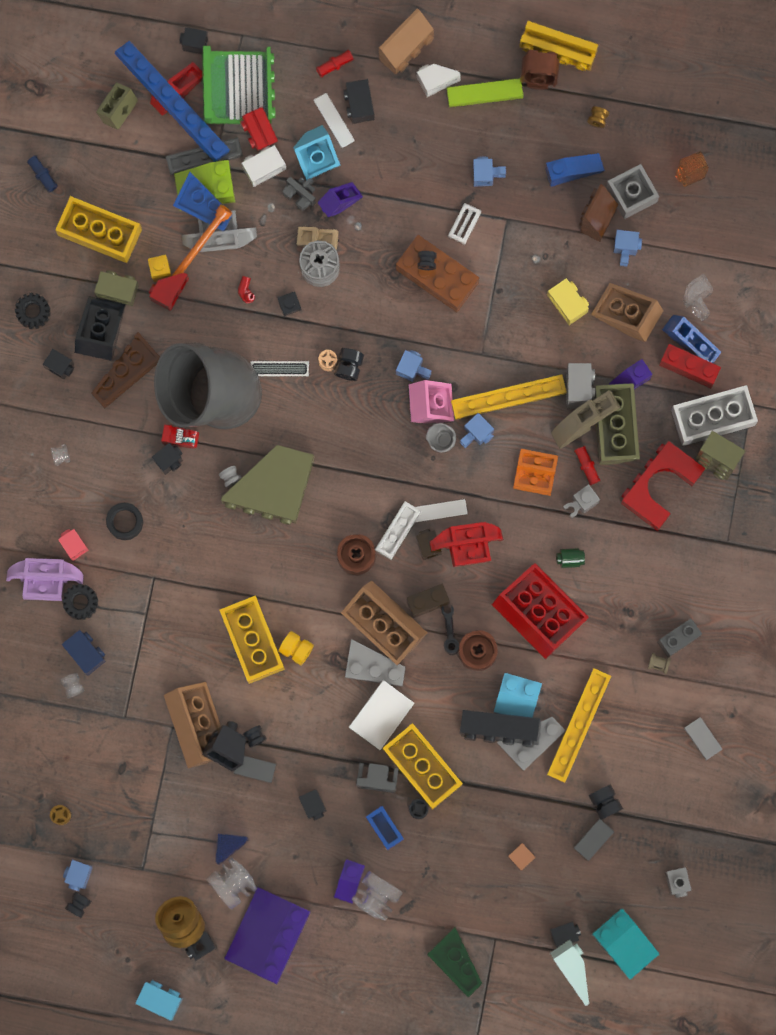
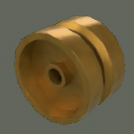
(179, 922)

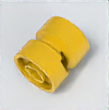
(294, 647)

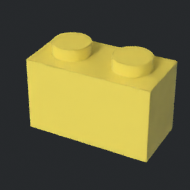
(568, 301)

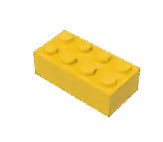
(98, 229)
(252, 639)
(422, 766)

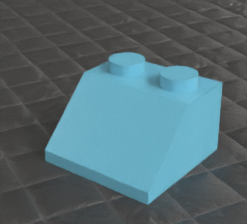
(517, 696)

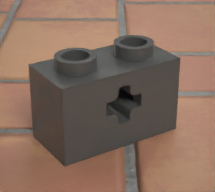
(679, 638)

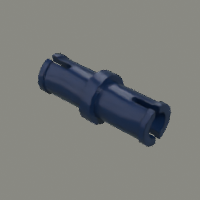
(42, 174)

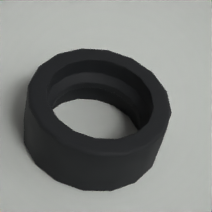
(121, 507)

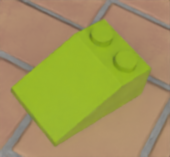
(214, 176)

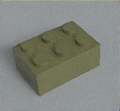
(719, 456)

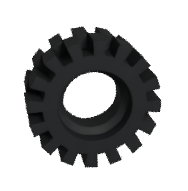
(29, 300)
(80, 590)

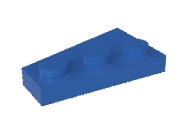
(198, 201)

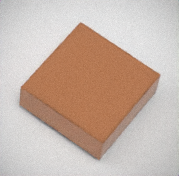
(521, 857)

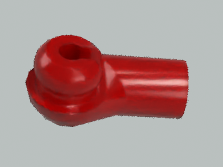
(243, 290)

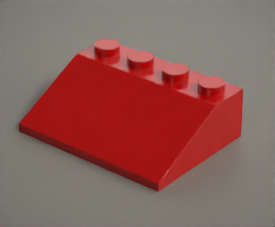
(539, 610)

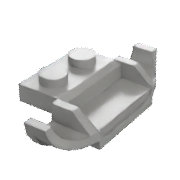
(222, 240)

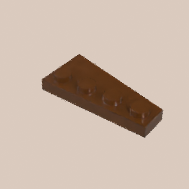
(126, 371)

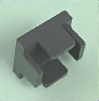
(377, 778)

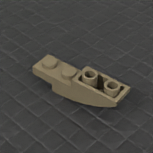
(583, 418)

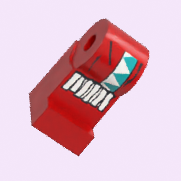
(179, 437)

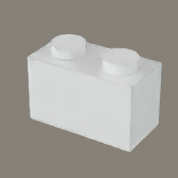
(263, 165)

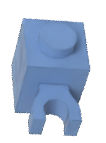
(484, 171)
(626, 244)
(411, 366)
(478, 430)

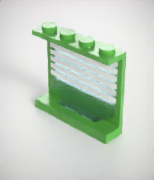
(236, 84)

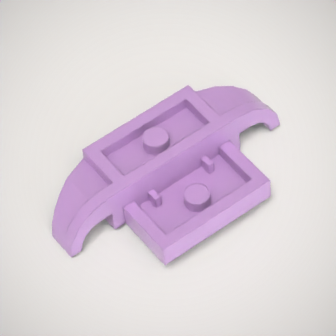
(44, 577)

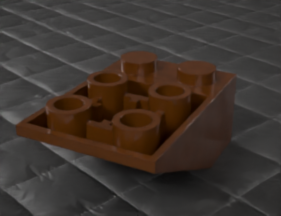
(598, 213)

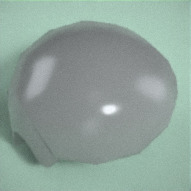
(441, 437)

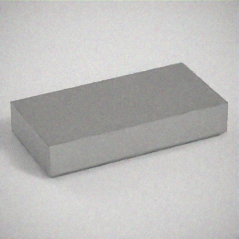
(703, 738)

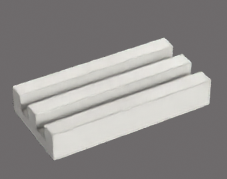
(458, 237)

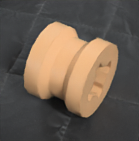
(327, 356)

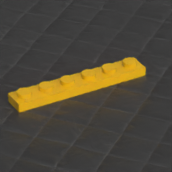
(508, 397)
(579, 725)

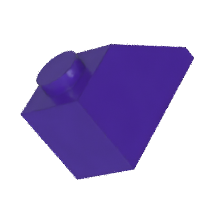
(339, 199)
(636, 374)
(349, 881)

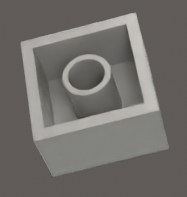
(632, 191)
(579, 384)

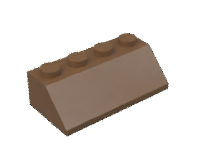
(384, 622)
(193, 720)

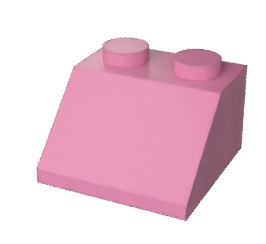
(431, 402)

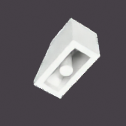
(436, 78)

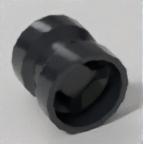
(418, 809)
(79, 903)

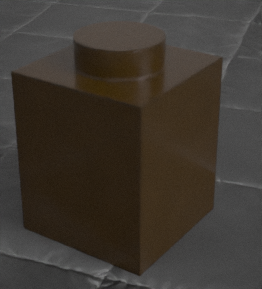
(424, 544)

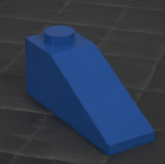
(573, 168)
(690, 338)

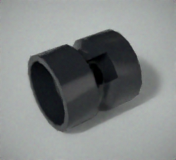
(353, 359)
(605, 802)

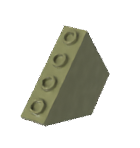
(273, 485)

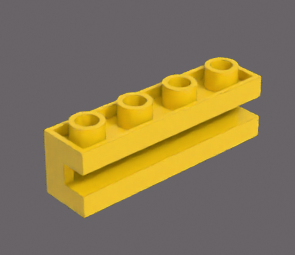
(567, 47)

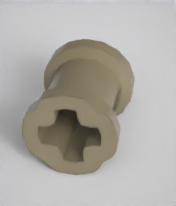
(659, 663)

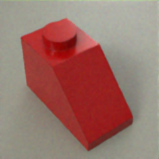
(168, 290)

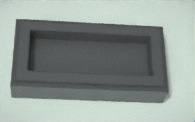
(256, 769)
(593, 840)

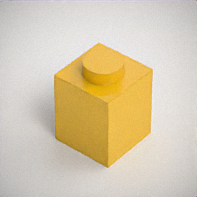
(159, 267)

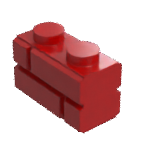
(259, 129)

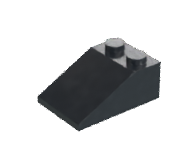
(99, 328)

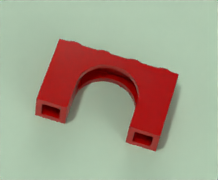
(668, 459)

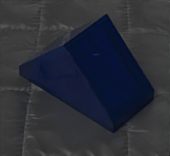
(228, 845)

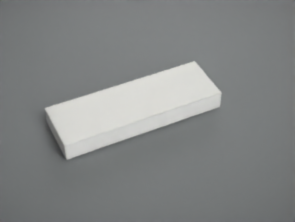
(398, 530)

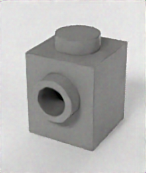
(678, 882)

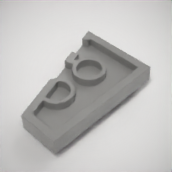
(371, 666)
(524, 756)

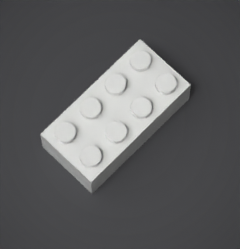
(718, 412)

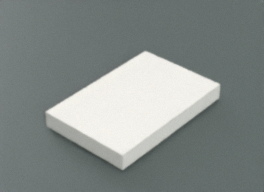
(381, 715)

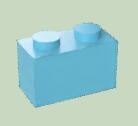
(159, 1000)

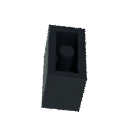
(360, 101)

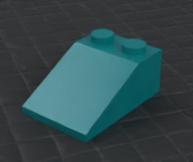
(625, 943)

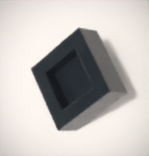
(289, 303)

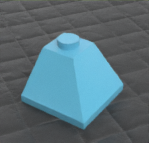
(316, 152)

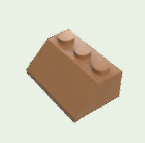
(406, 42)

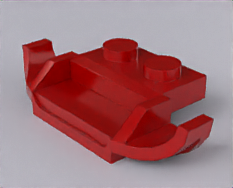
(468, 542)

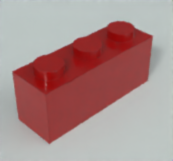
(690, 366)

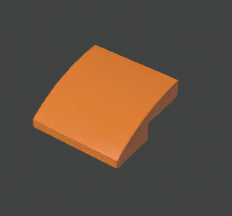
(535, 472)

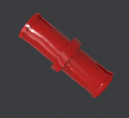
(334, 63)
(587, 465)

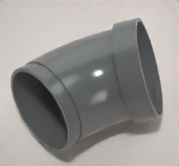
(232, 380)

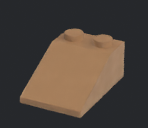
(628, 311)

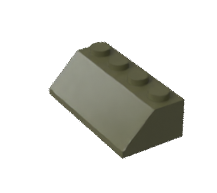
(618, 431)

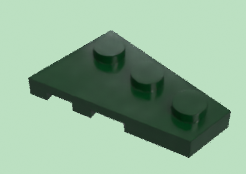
(455, 962)

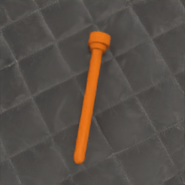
(222, 214)

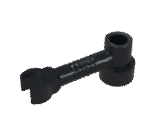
(451, 641)

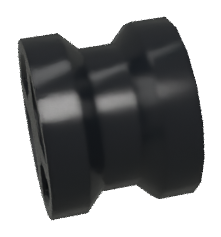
(426, 260)
(254, 736)

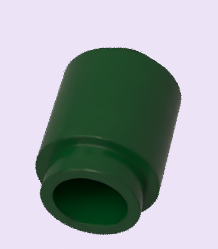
(570, 558)

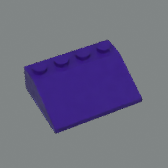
(267, 935)

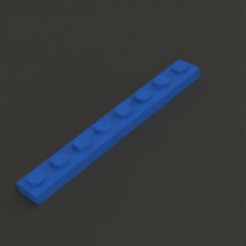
(172, 101)

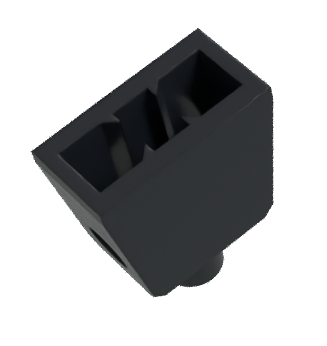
(226, 746)

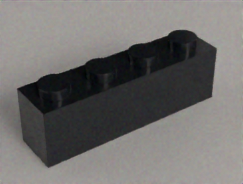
(500, 728)

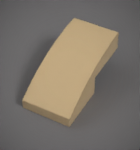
(312, 234)

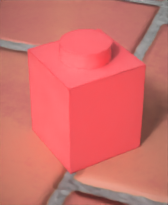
(72, 544)

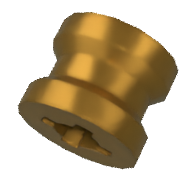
(598, 117)
(57, 813)

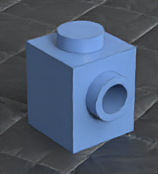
(77, 875)

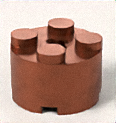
(539, 69)
(356, 543)
(474, 640)

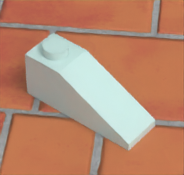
(572, 965)

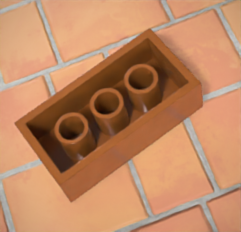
(448, 282)

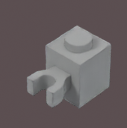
(583, 501)

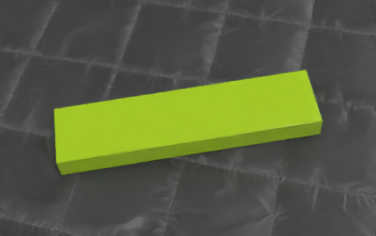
(484, 92)

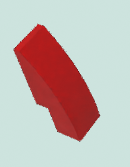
(183, 84)

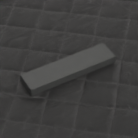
(197, 157)

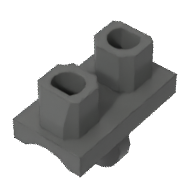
(293, 188)

